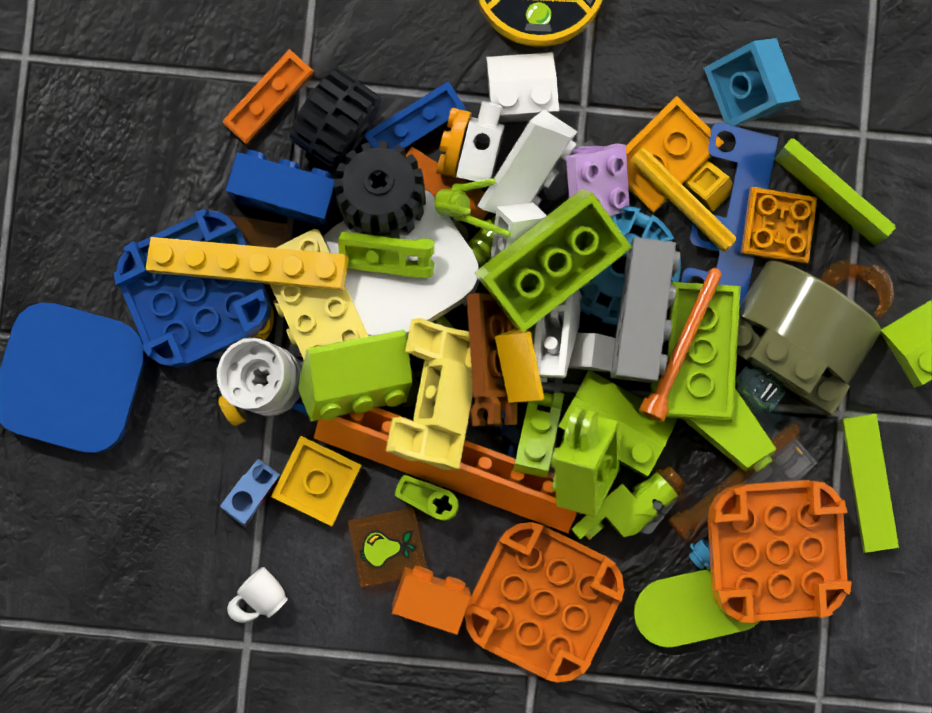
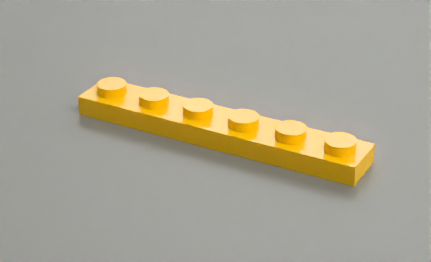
(247, 263)

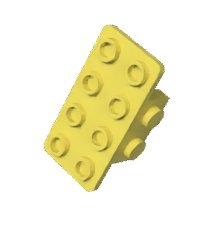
(316, 314)

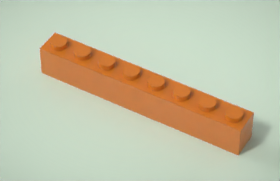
(481, 472)

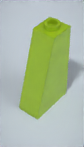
(739, 440)

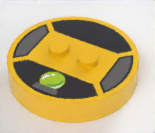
(539, 21)

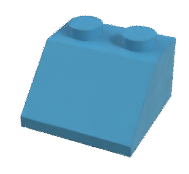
(751, 82)

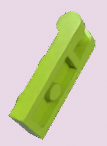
(388, 254)
(538, 436)

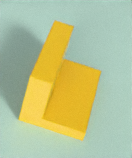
(519, 366)

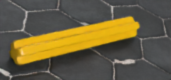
(683, 199)

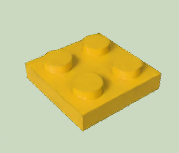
(316, 481)

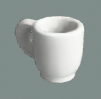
(261, 593)

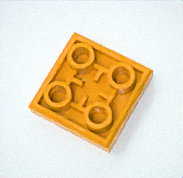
(778, 225)

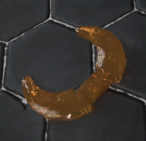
(877, 278)

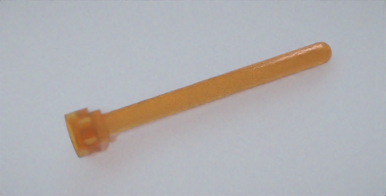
(686, 522)

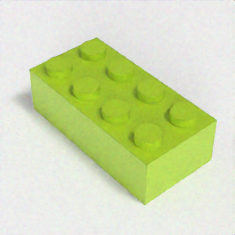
(553, 259)

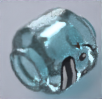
(759, 389)

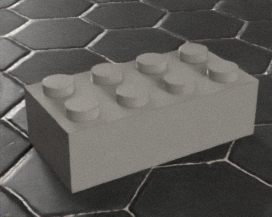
(643, 310)

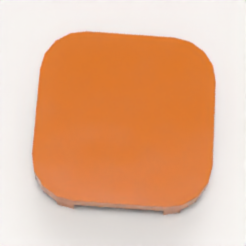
(778, 550)
(544, 602)

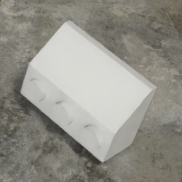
(531, 163)

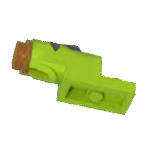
(636, 510)

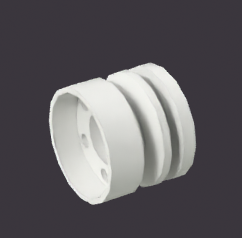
(243, 378)

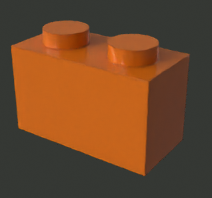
(431, 599)

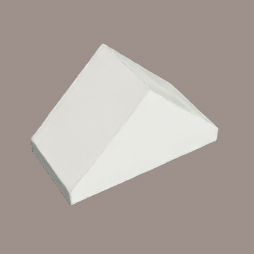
(592, 352)

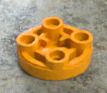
(453, 142)

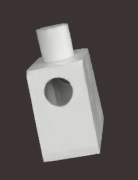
(480, 158)

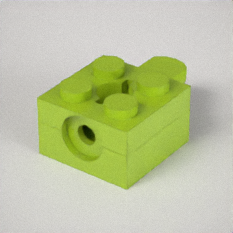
(586, 462)

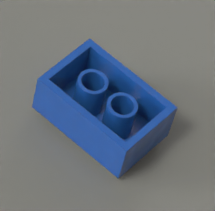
(282, 188)

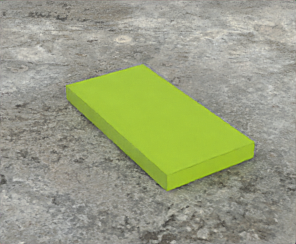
(834, 192)
(707, 375)

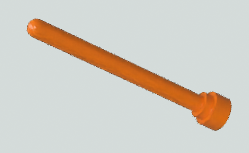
(656, 404)

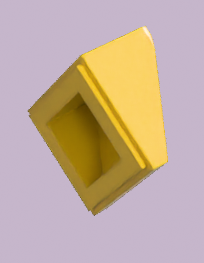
(710, 185)

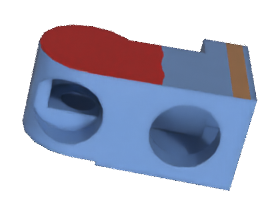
(250, 492)

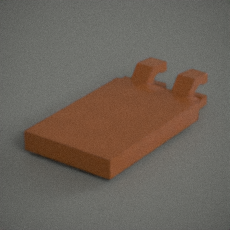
(489, 389)

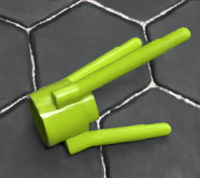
(456, 204)

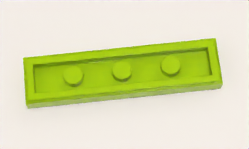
(870, 483)

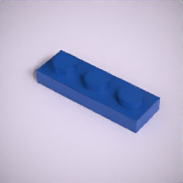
(417, 119)

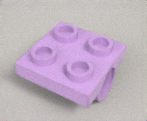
(602, 173)

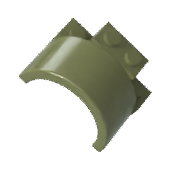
(805, 333)

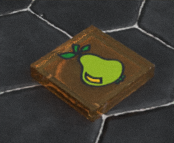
(386, 545)

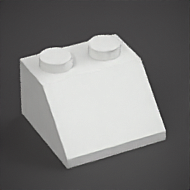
(523, 85)

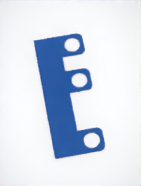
(755, 161)

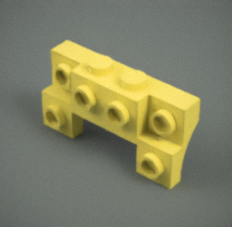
(442, 400)

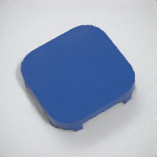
(186, 315)
(70, 377)

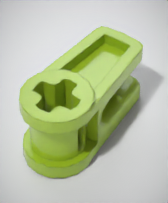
(423, 496)

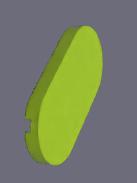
(683, 611)

